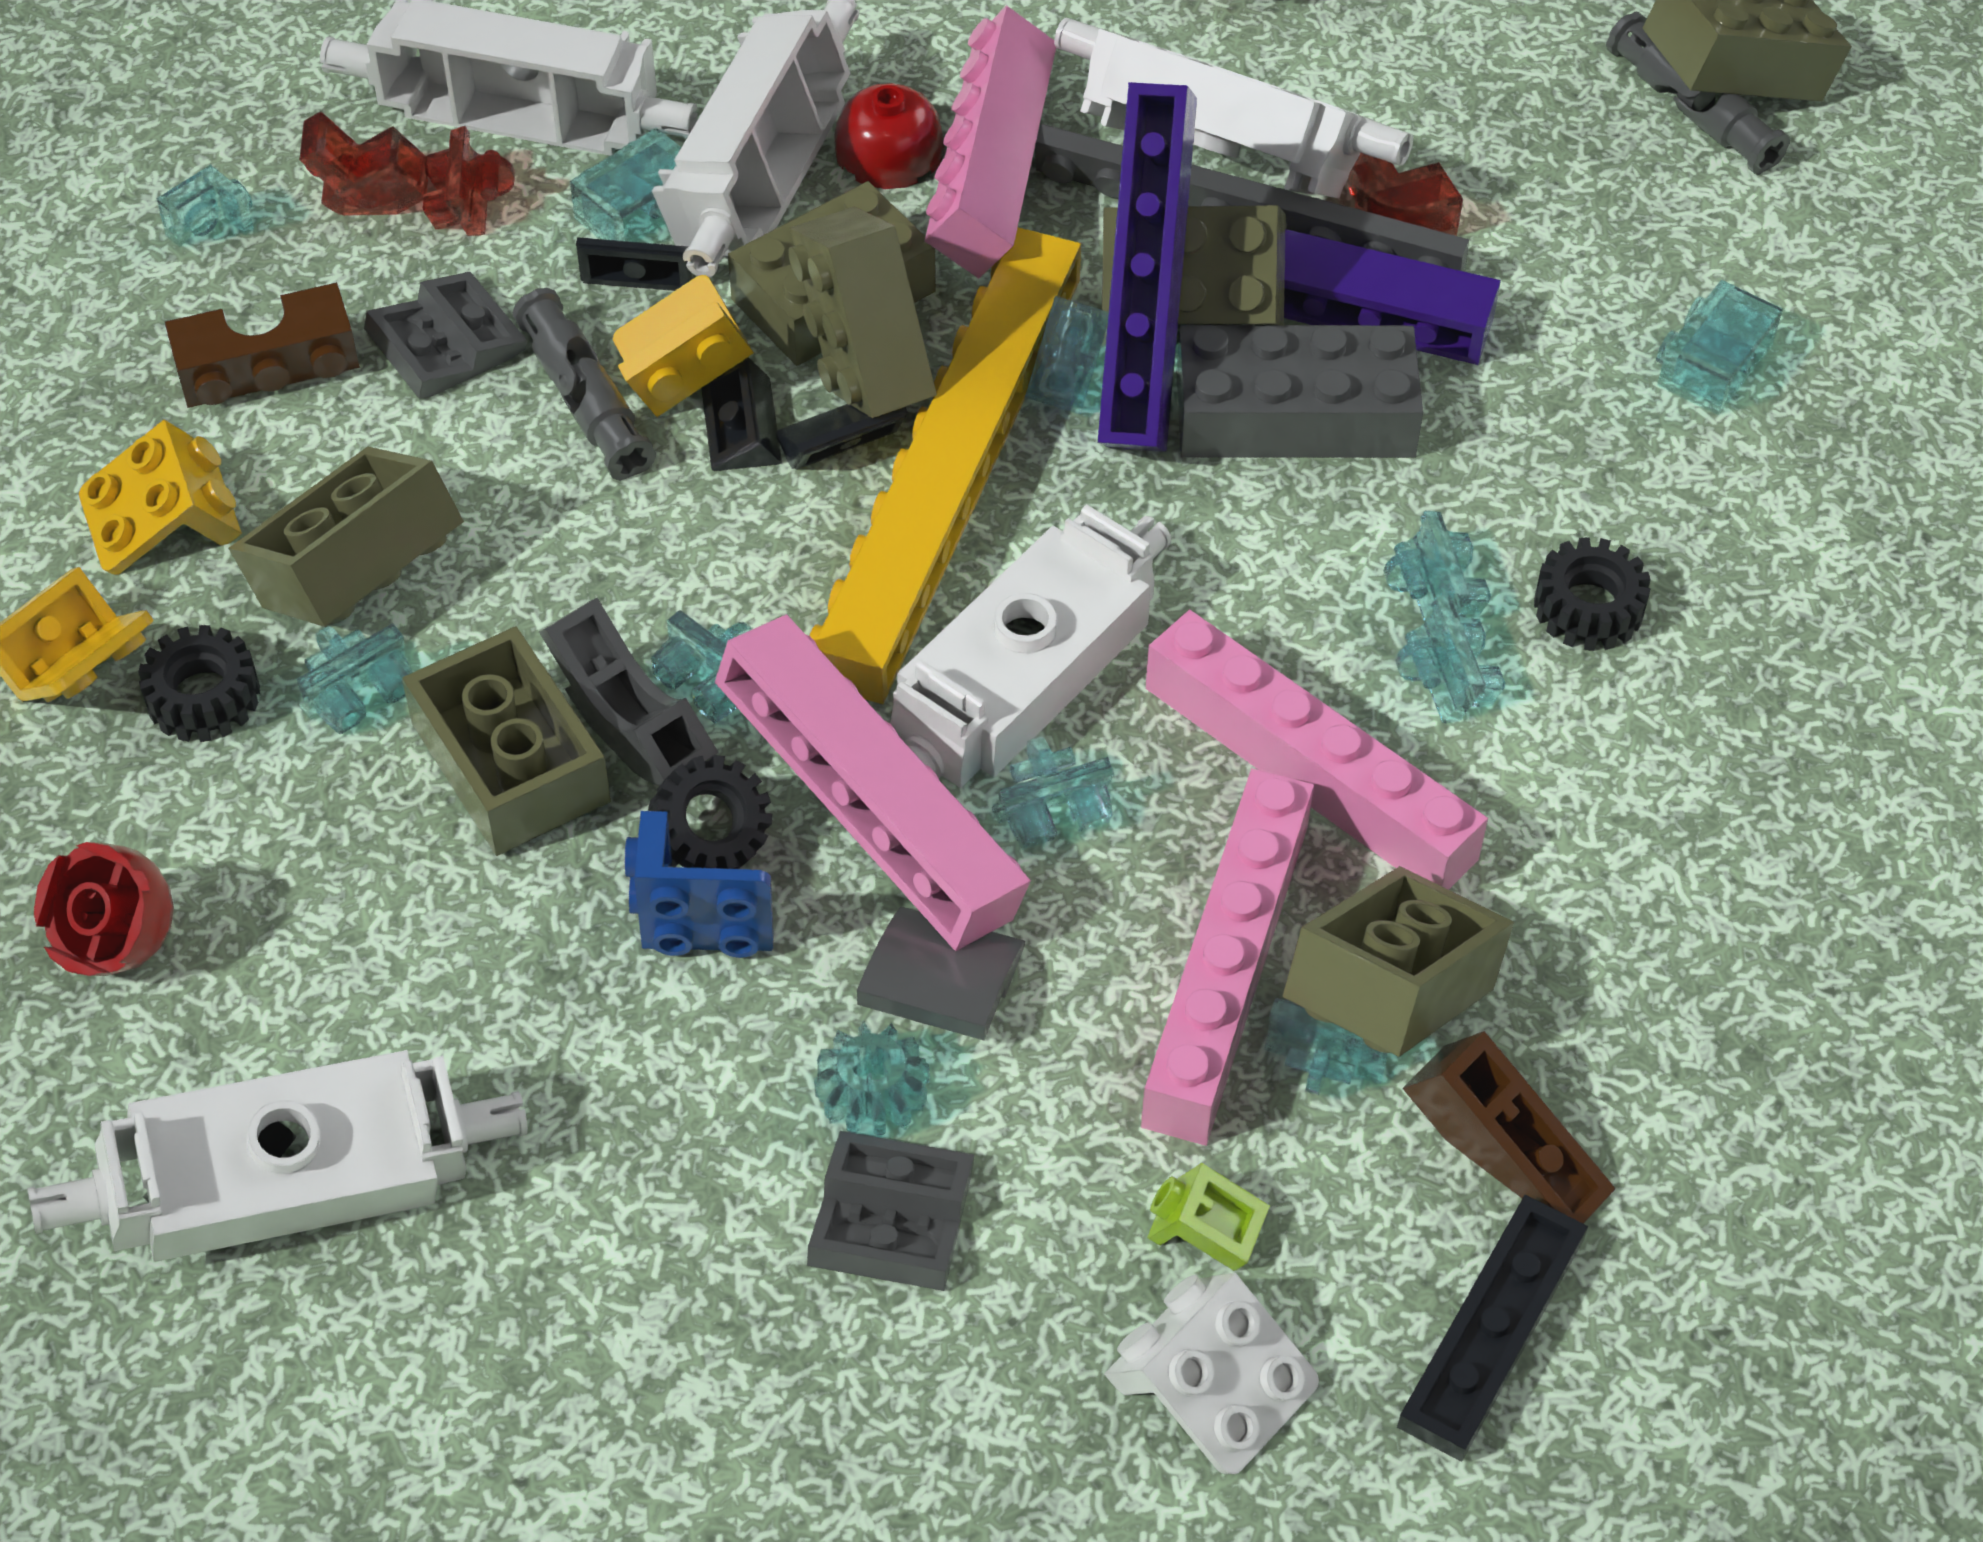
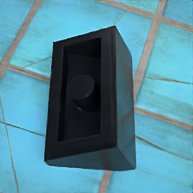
(632, 264)
(741, 419)
(834, 433)

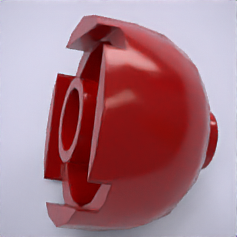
(889, 136)
(103, 909)

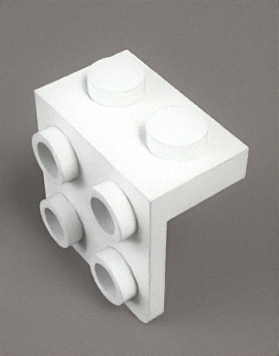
(1217, 1368)

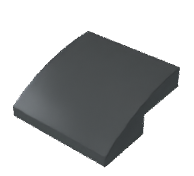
(444, 334)
(931, 983)
(890, 1210)

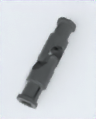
(1730, 122)
(584, 384)

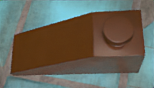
(1506, 1128)

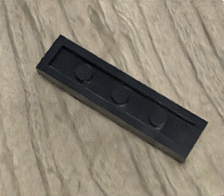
(1492, 1328)

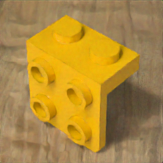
(680, 345)
(152, 492)
(62, 636)

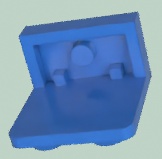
(694, 906)

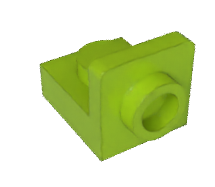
(1209, 1215)

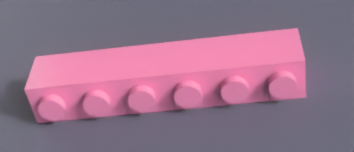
(990, 142)
(1299, 737)
(872, 782)
(1227, 958)

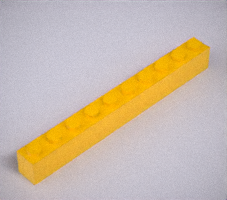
(946, 465)

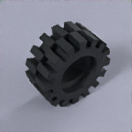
(1585, 619)
(204, 710)
(739, 794)

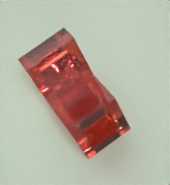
(367, 178)
(1413, 196)

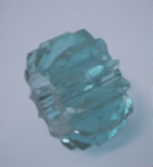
(851, 1086)

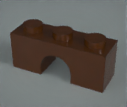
(224, 364)

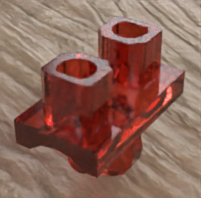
(465, 184)

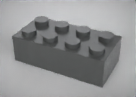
(1298, 391)

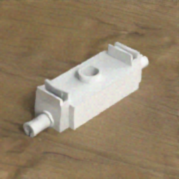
(512, 76)
(1234, 109)
(757, 133)
(1091, 596)
(221, 1190)

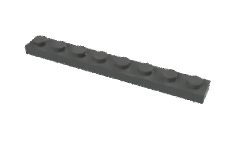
(1097, 163)

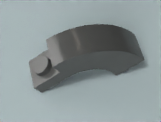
(619, 700)

